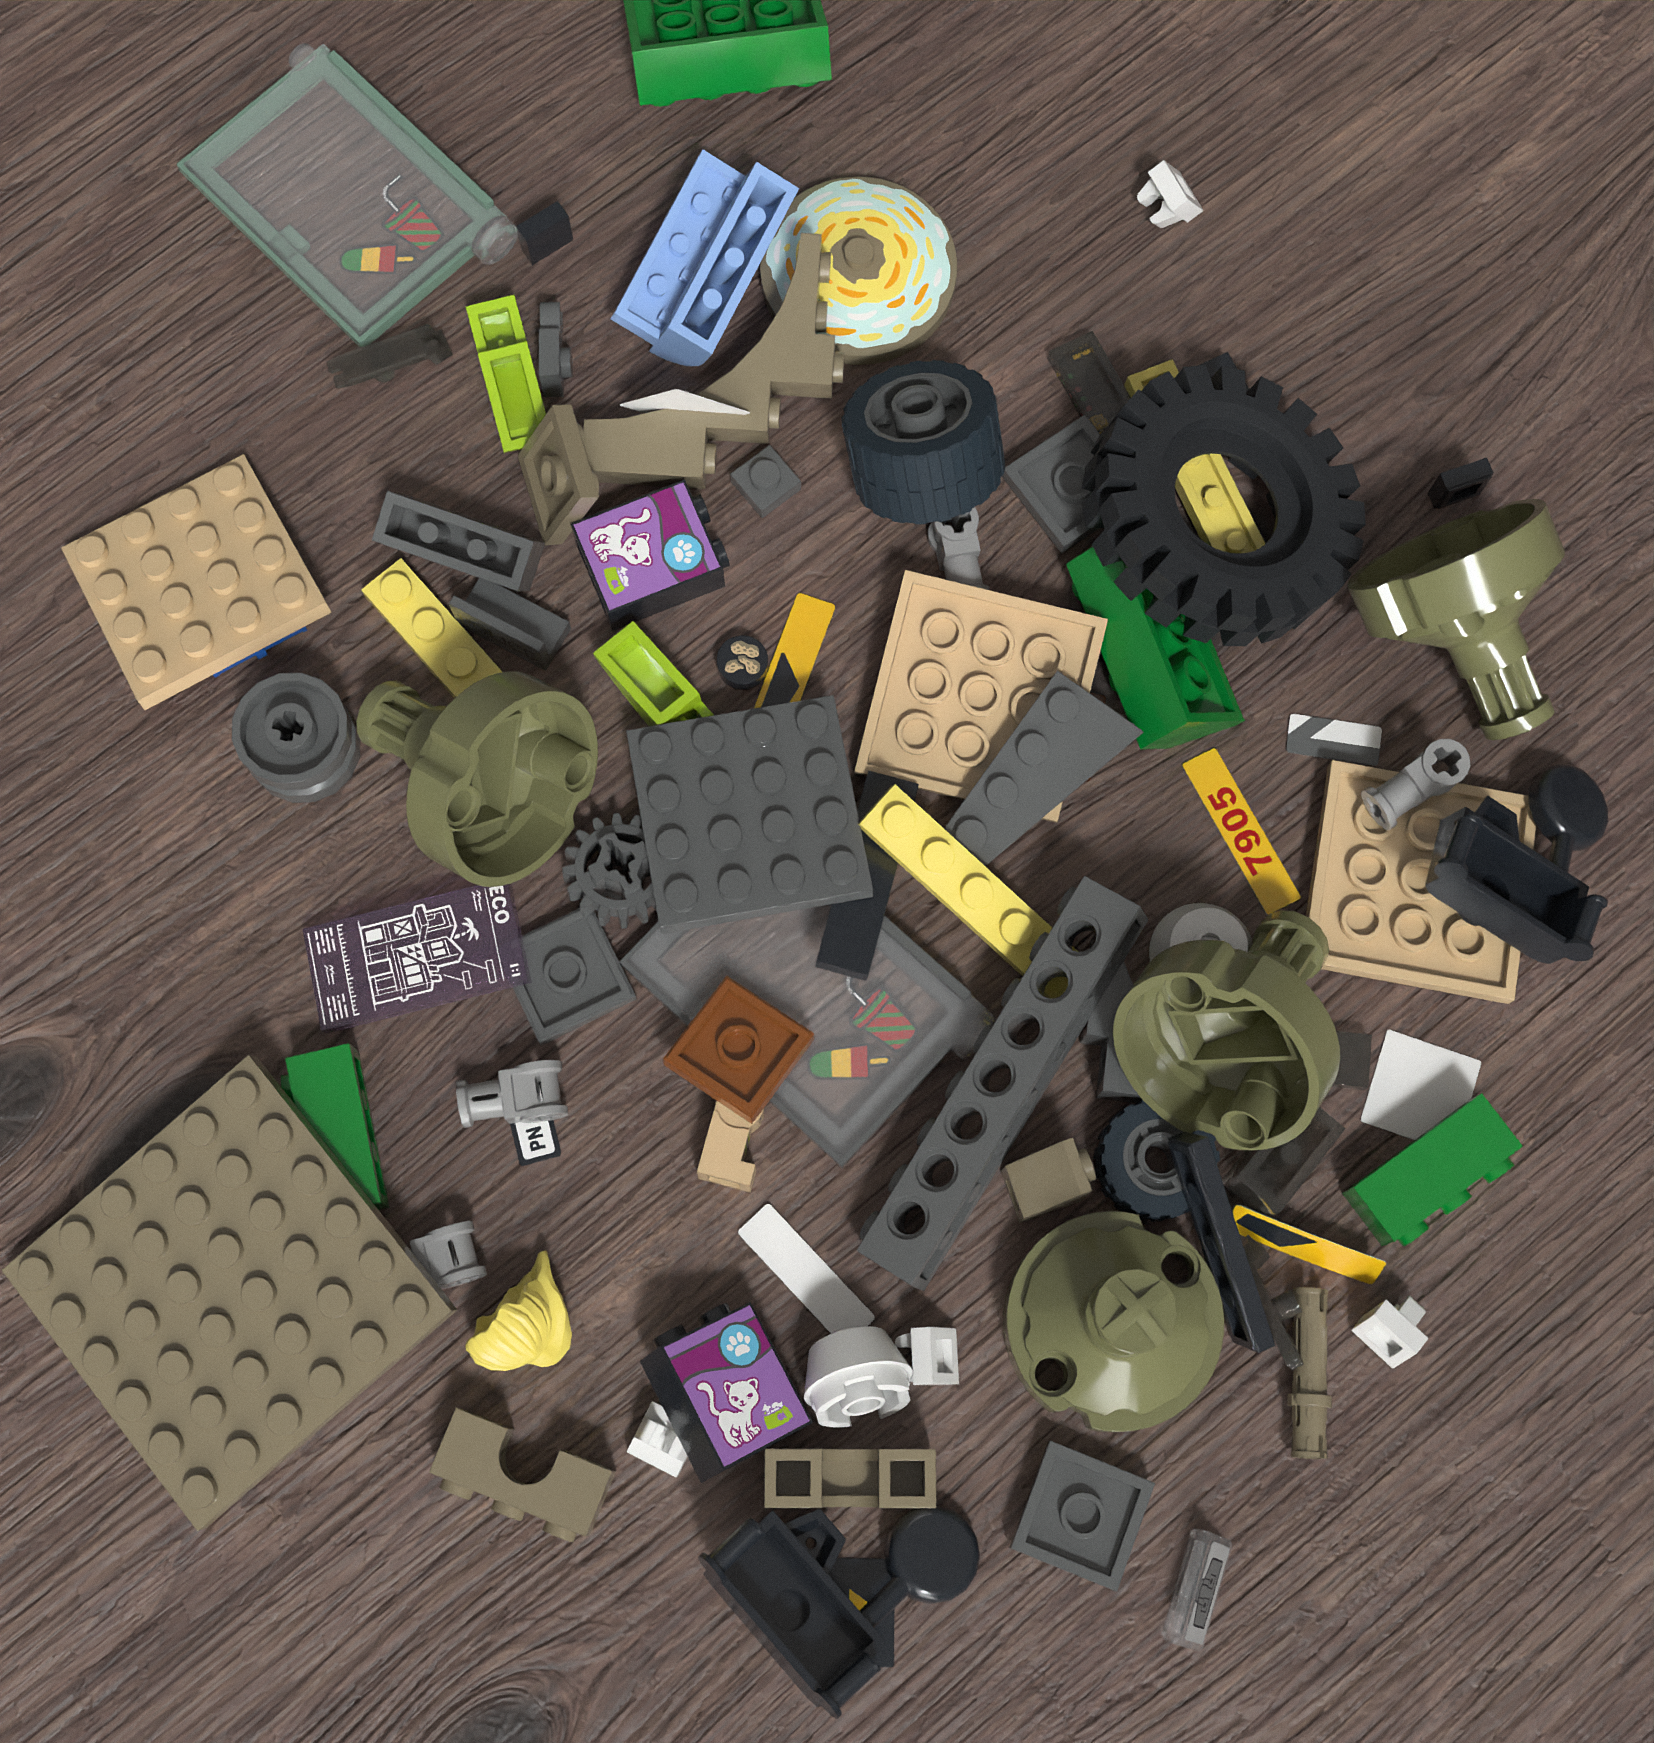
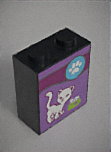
(650, 554)
(724, 1389)

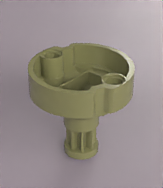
(1465, 594)
(488, 771)
(1233, 1035)
(1113, 1322)

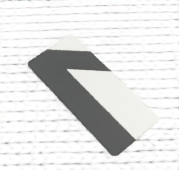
(1333, 739)

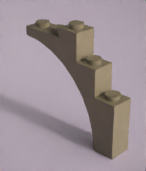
(787, 361)

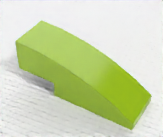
(507, 370)
(649, 679)

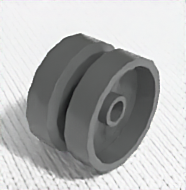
(296, 737)

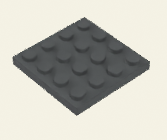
(748, 814)

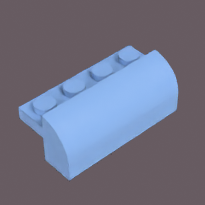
(703, 258)

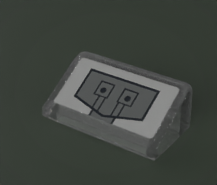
(1196, 1589)

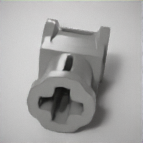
(958, 552)
(1417, 782)
(514, 1095)
(439, 1259)

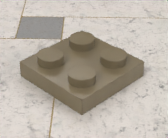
(558, 474)

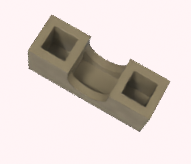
(475, 1460)
(850, 1478)

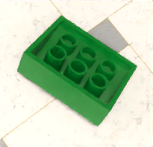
(725, 47)

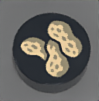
(742, 662)

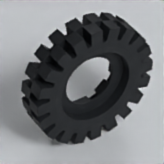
(1220, 590)

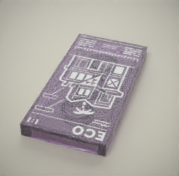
(415, 956)

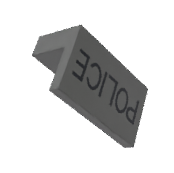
(511, 622)

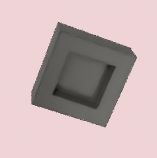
(765, 481)

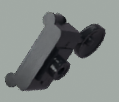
(1510, 887)
(804, 1616)

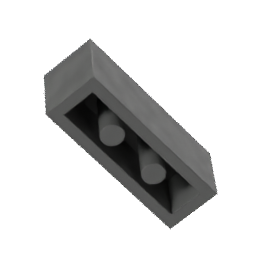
(458, 541)

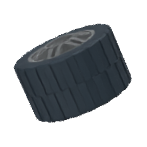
(924, 441)

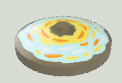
(887, 270)

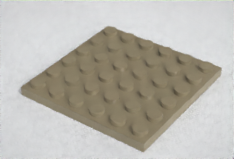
(228, 1291)

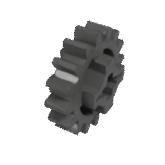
(602, 880)

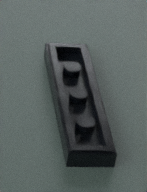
(856, 924)
(1220, 1240)

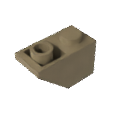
(1049, 1180)

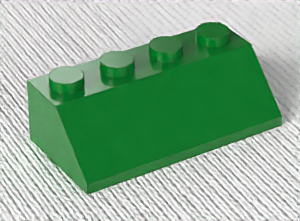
(1163, 679)

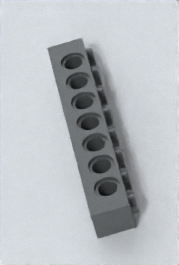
(1004, 1113)

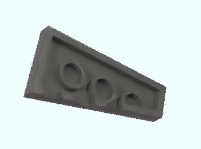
(1043, 762)

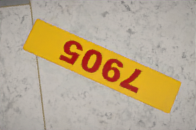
(1241, 831)

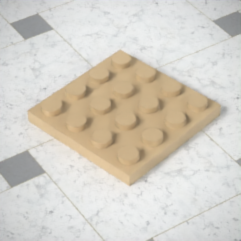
(194, 581)
(963, 677)
(1375, 899)

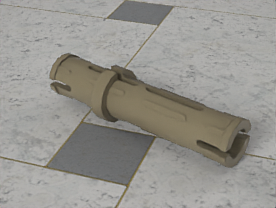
(1309, 1382)

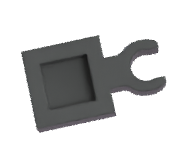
(554, 359)

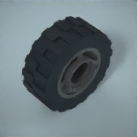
(1123, 1165)

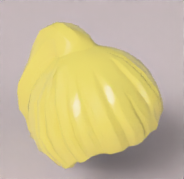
(527, 1325)

